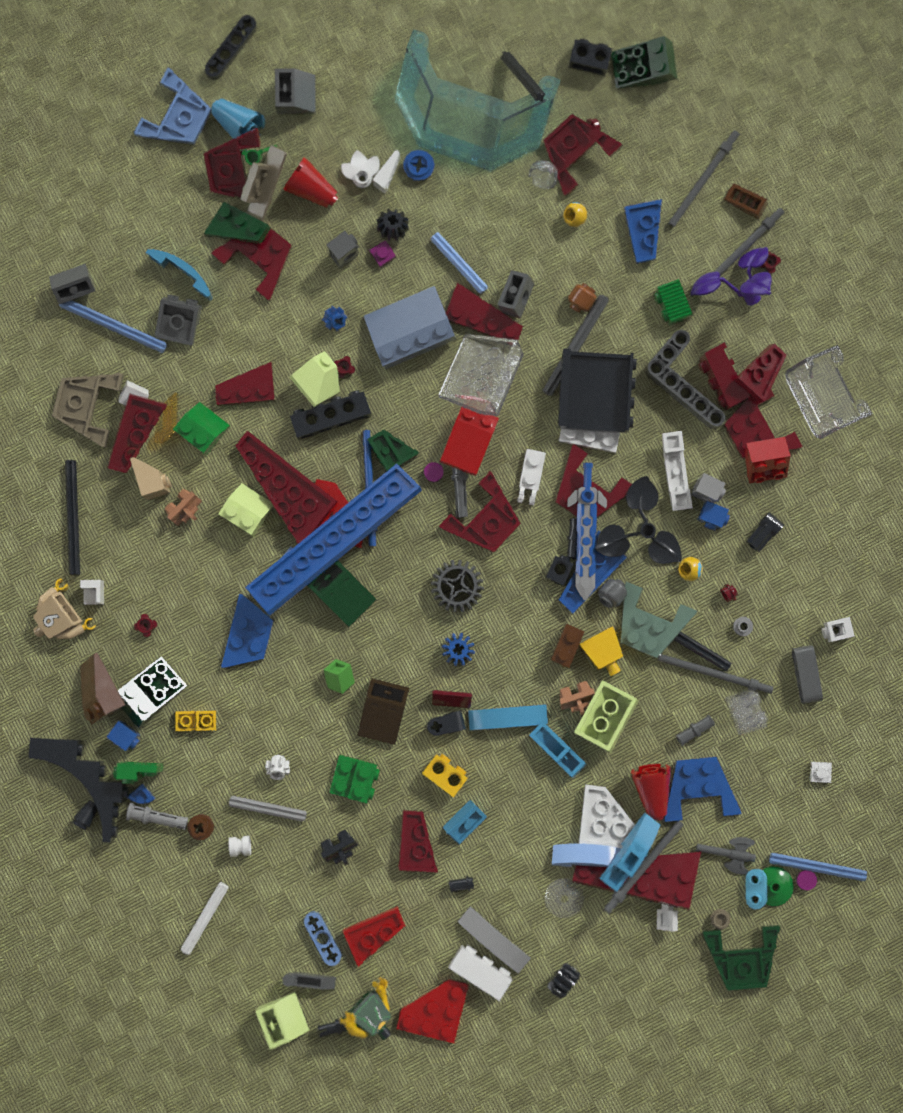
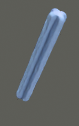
(459, 263)

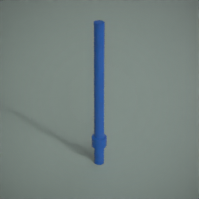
(368, 477)

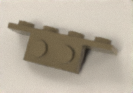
(262, 182)

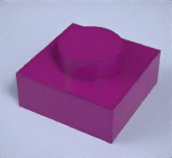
(382, 253)

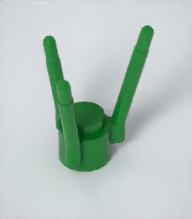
(254, 155)

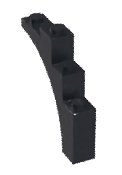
(90, 773)

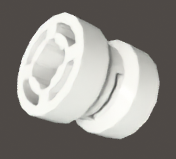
(239, 846)

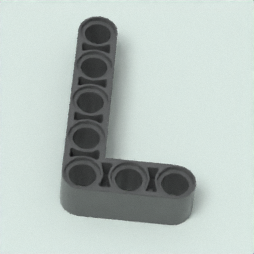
(681, 384)

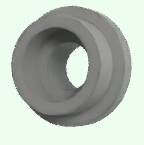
(736, 626)

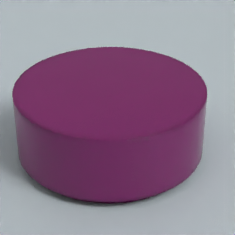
(433, 472)
(806, 880)

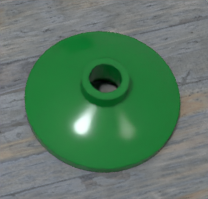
(784, 881)

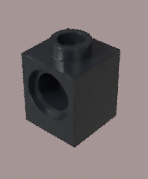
(553, 576)

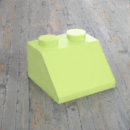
(246, 509)

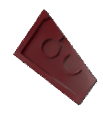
(762, 372)
(248, 387)

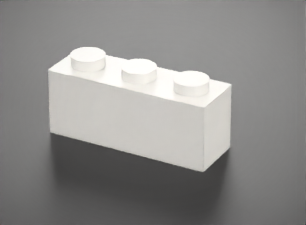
(481, 971)

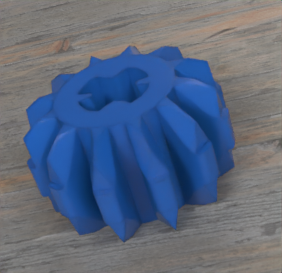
(452, 646)

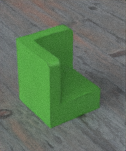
(339, 676)

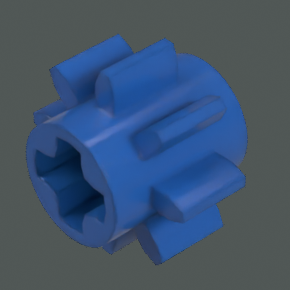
(334, 318)

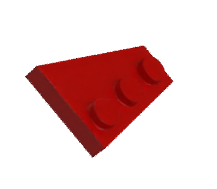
(372, 933)

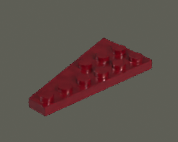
(292, 494)
(666, 881)

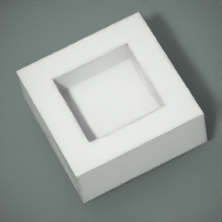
(820, 772)

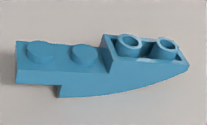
(632, 853)

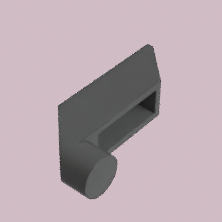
(309, 980)

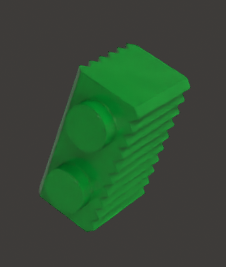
(673, 302)

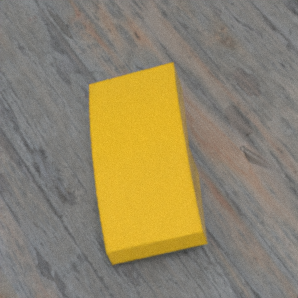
(195, 720)

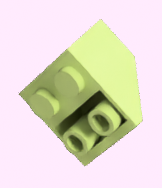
(282, 1020)

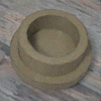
(720, 919)

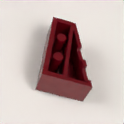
(721, 377)

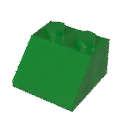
(201, 428)

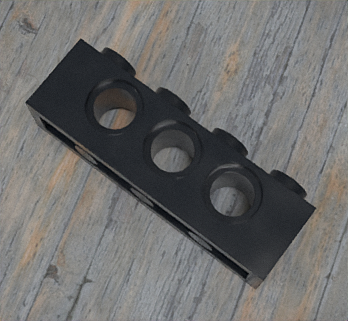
(341, 418)

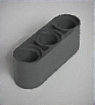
(807, 674)

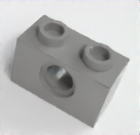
(708, 489)

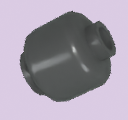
(612, 593)

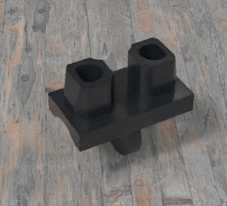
(340, 851)

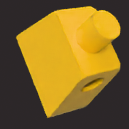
(603, 650)

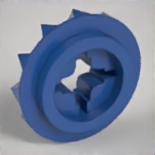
(413, 158)

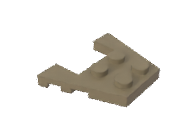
(77, 403)

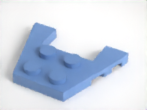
(184, 117)

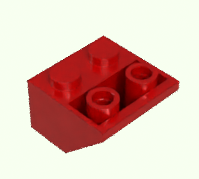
(767, 460)

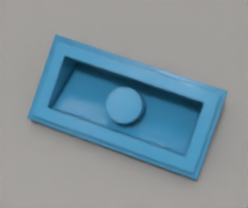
(464, 822)

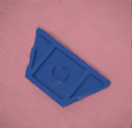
(247, 635)

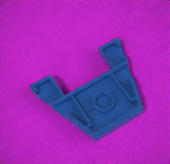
(699, 779)

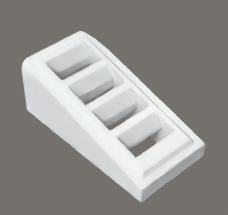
(386, 173)

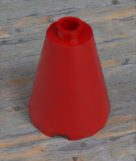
(311, 185)
(653, 788)

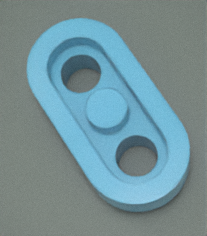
(756, 889)

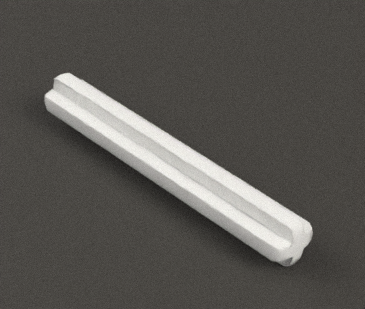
(204, 918)

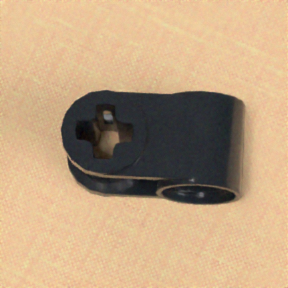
(449, 722)

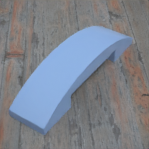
(583, 855)

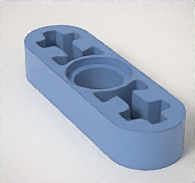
(334, 949)

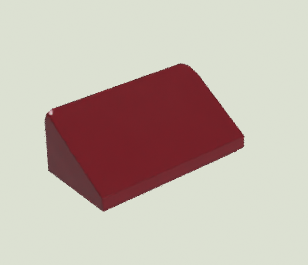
(451, 699)

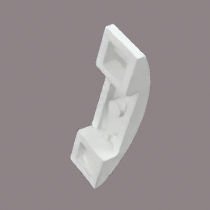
(676, 471)

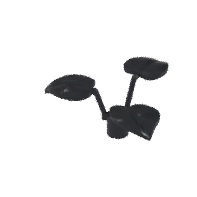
(613, 540)

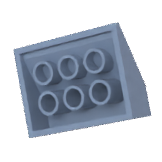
(409, 327)

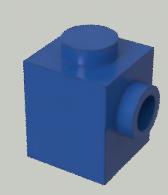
(713, 516)

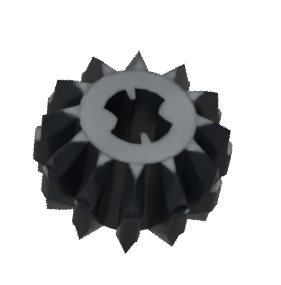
(392, 224)
(563, 980)

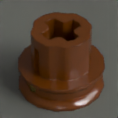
(208, 827)

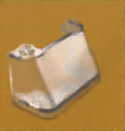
(824, 394)

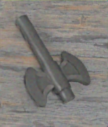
(737, 854)

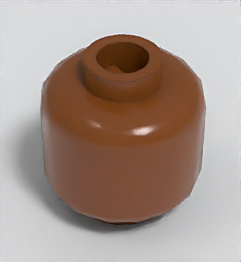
(582, 297)

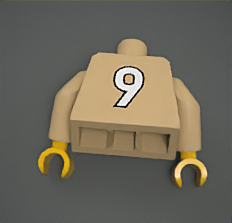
(57, 616)

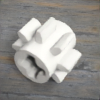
(277, 767)

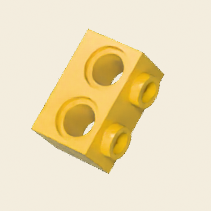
(441, 779)

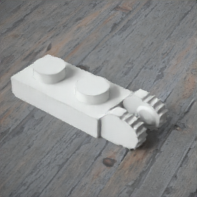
(531, 474)

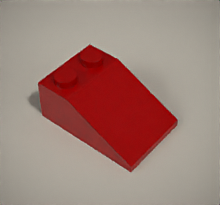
(469, 441)

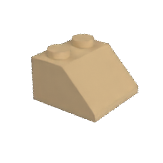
(150, 480)

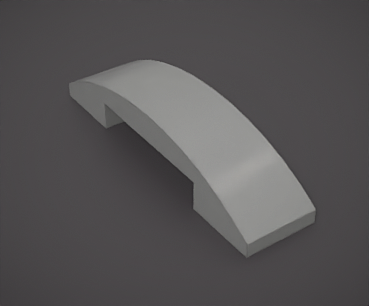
(493, 940)

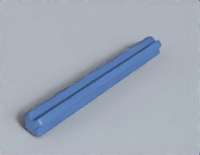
(819, 867)

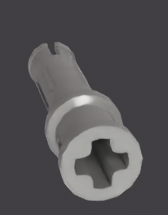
(148, 815)

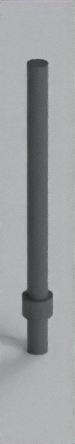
(724, 149)
(766, 225)
(751, 684)
(619, 896)

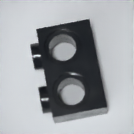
(589, 62)

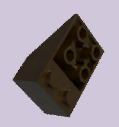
(383, 711)

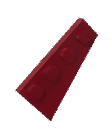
(134, 429)

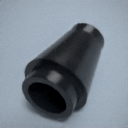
(85, 815)

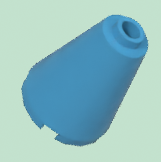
(236, 118)

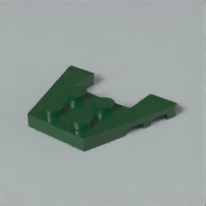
(744, 967)

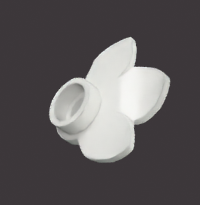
(361, 167)

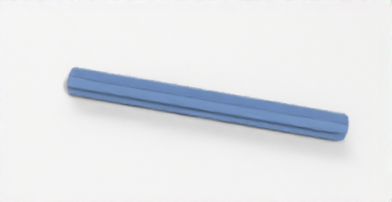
(114, 325)

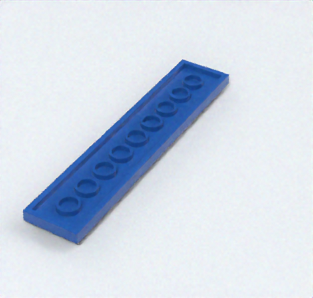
(333, 539)

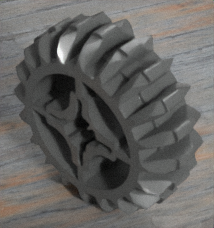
(450, 601)

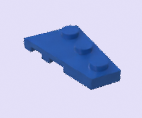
(643, 228)

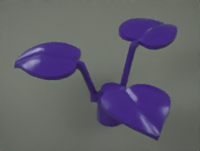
(750, 290)

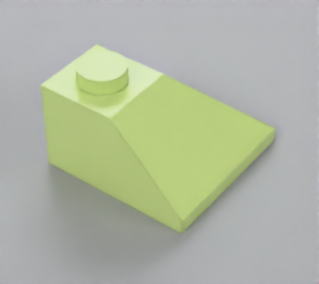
(317, 379)

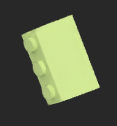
(606, 716)

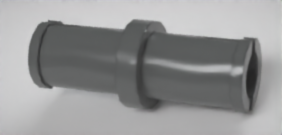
(695, 730)

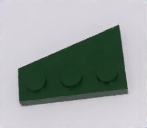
(236, 224)

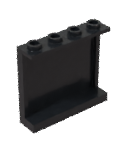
(596, 391)

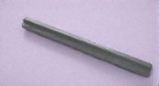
(578, 341)

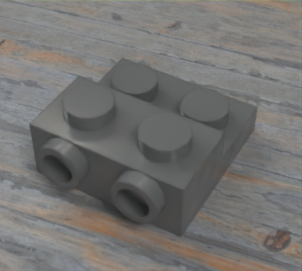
(178, 320)

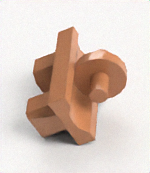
(185, 509)
(577, 701)

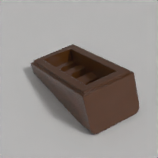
(763, 202)

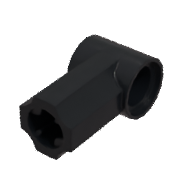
(767, 528)

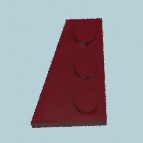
(415, 846)

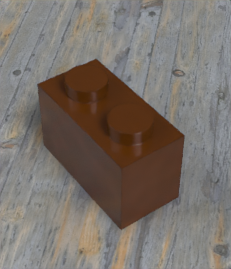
(567, 645)

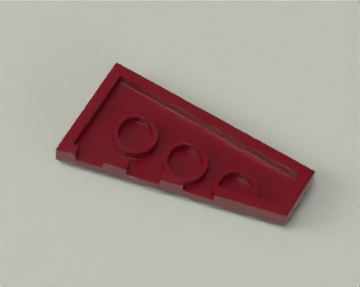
(478, 315)

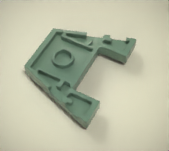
(646, 630)

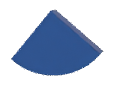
(141, 795)

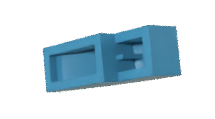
(557, 749)

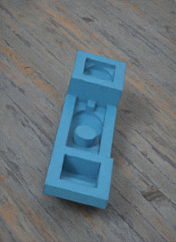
(163, 258)
(507, 717)

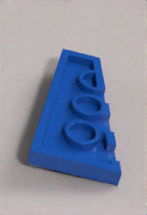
(604, 567)

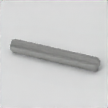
(267, 808)

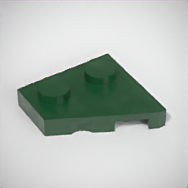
(390, 449)

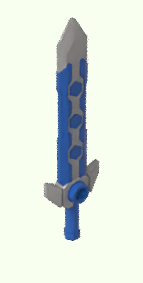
(586, 531)

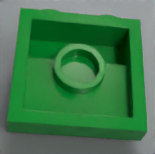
(132, 771)
(354, 779)

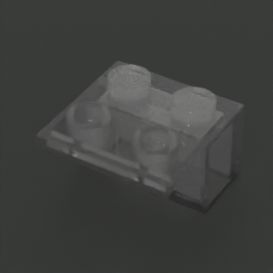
(746, 711)

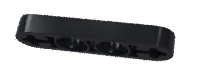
(227, 45)

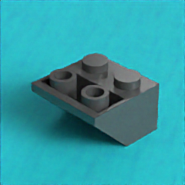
(294, 92)

